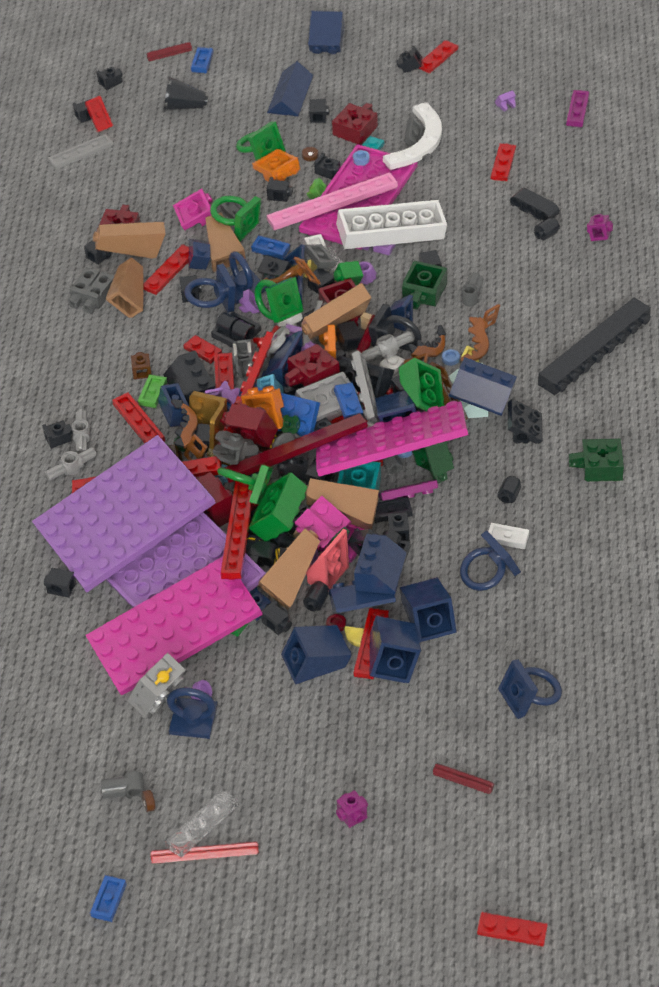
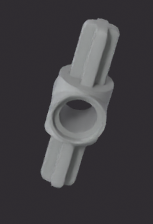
(387, 346)
(81, 431)
(71, 463)

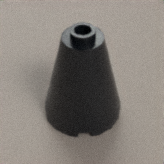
(183, 96)

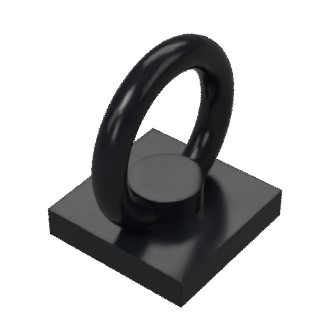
(384, 324)

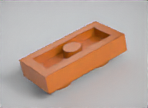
(330, 338)

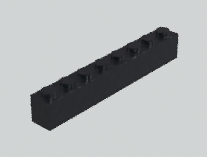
(594, 346)

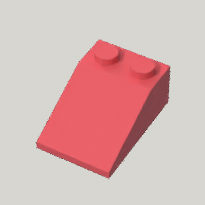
(330, 563)

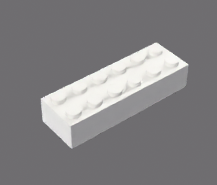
(391, 224)

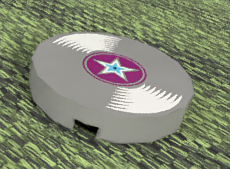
(278, 339)

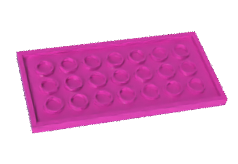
(352, 174)
(392, 438)
(173, 622)

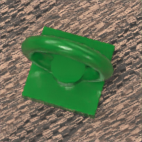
(262, 141)
(245, 219)
(282, 299)
(256, 483)

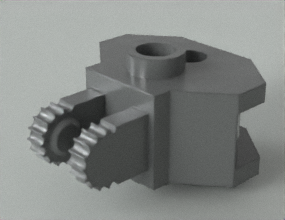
(242, 355)
(233, 447)

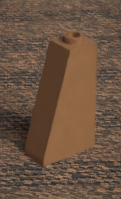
(131, 238)
(222, 242)
(127, 288)
(337, 311)
(354, 502)
(288, 572)

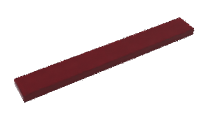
(300, 445)

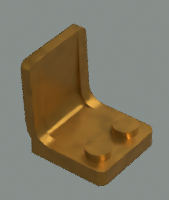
(209, 410)

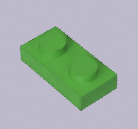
(151, 389)

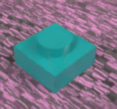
(374, 143)

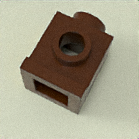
(139, 362)

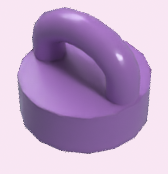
(203, 686)

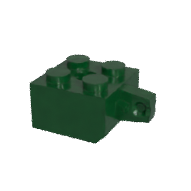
(424, 283)
(435, 459)
(599, 459)

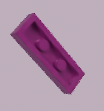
(577, 108)
(409, 491)

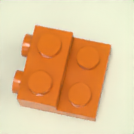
(277, 165)
(268, 399)

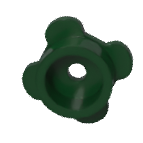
(295, 424)

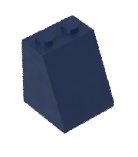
(326, 31)
(394, 405)
(429, 608)
(393, 649)
(315, 652)

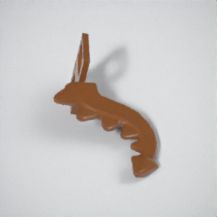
(478, 329)

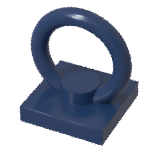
(243, 279)
(223, 287)
(497, 554)
(521, 691)
(191, 716)

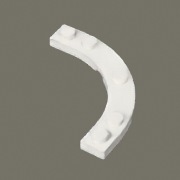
(425, 145)

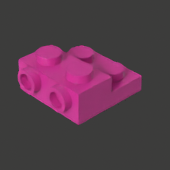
(193, 209)
(323, 520)

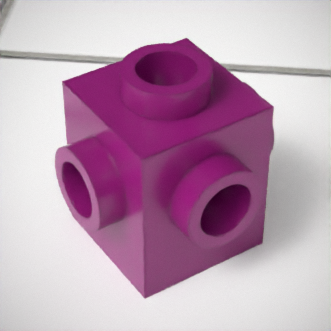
(599, 227)
(351, 808)

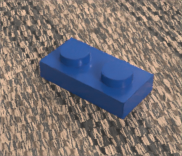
(202, 60)
(270, 247)
(348, 400)
(108, 898)

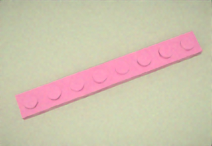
(332, 201)

